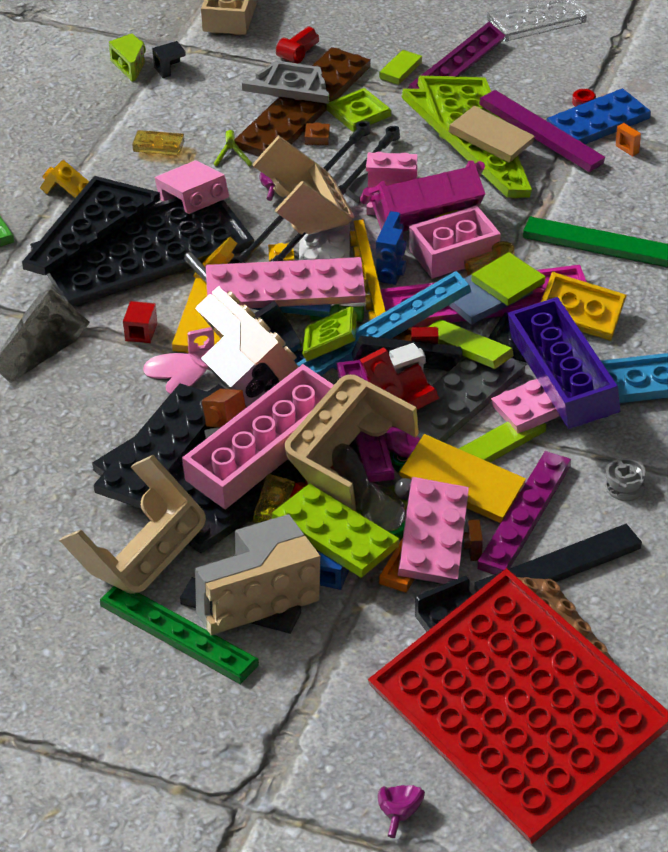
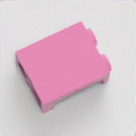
(193, 184)

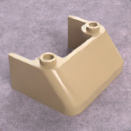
(311, 192)
(337, 419)
(172, 525)

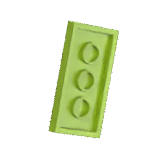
(338, 530)

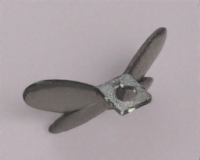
(369, 497)

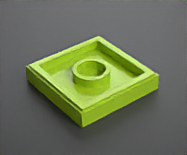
(358, 107)
(508, 278)

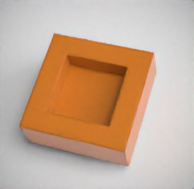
(628, 139)

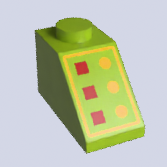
(128, 55)

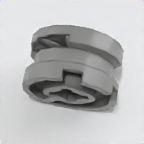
(626, 479)

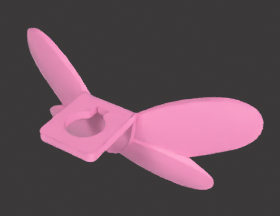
(179, 366)

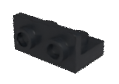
(441, 601)

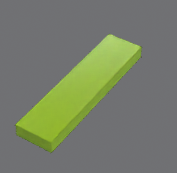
(473, 345)

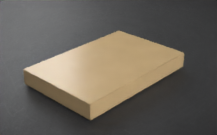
(491, 134)

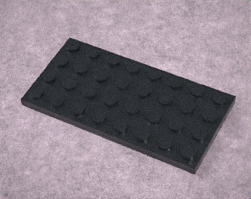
(148, 250)

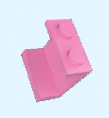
(391, 168)

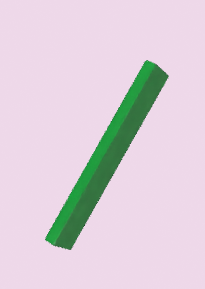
(596, 241)
(181, 634)

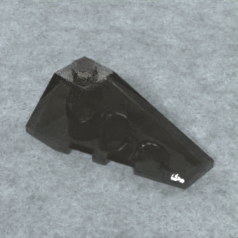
(40, 334)

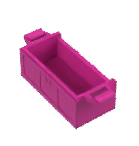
(427, 196)

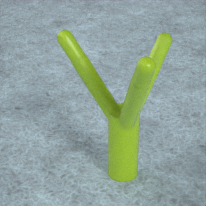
(230, 144)

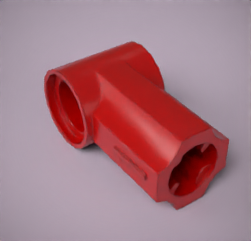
(296, 47)

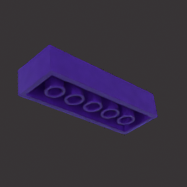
(564, 363)

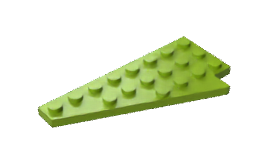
(444, 100)

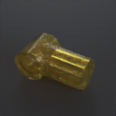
(478, 262)

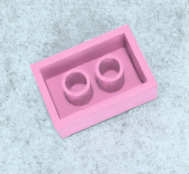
(449, 240)

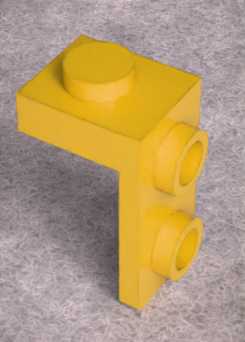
(66, 177)

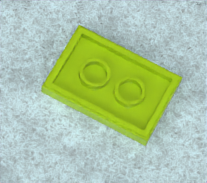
(329, 333)

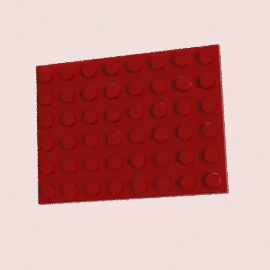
(520, 704)

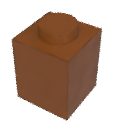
(223, 406)

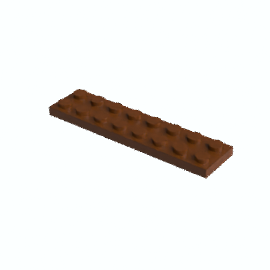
(289, 116)

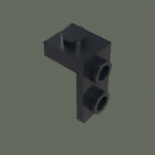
(278, 323)

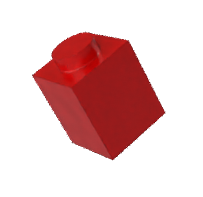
(140, 322)

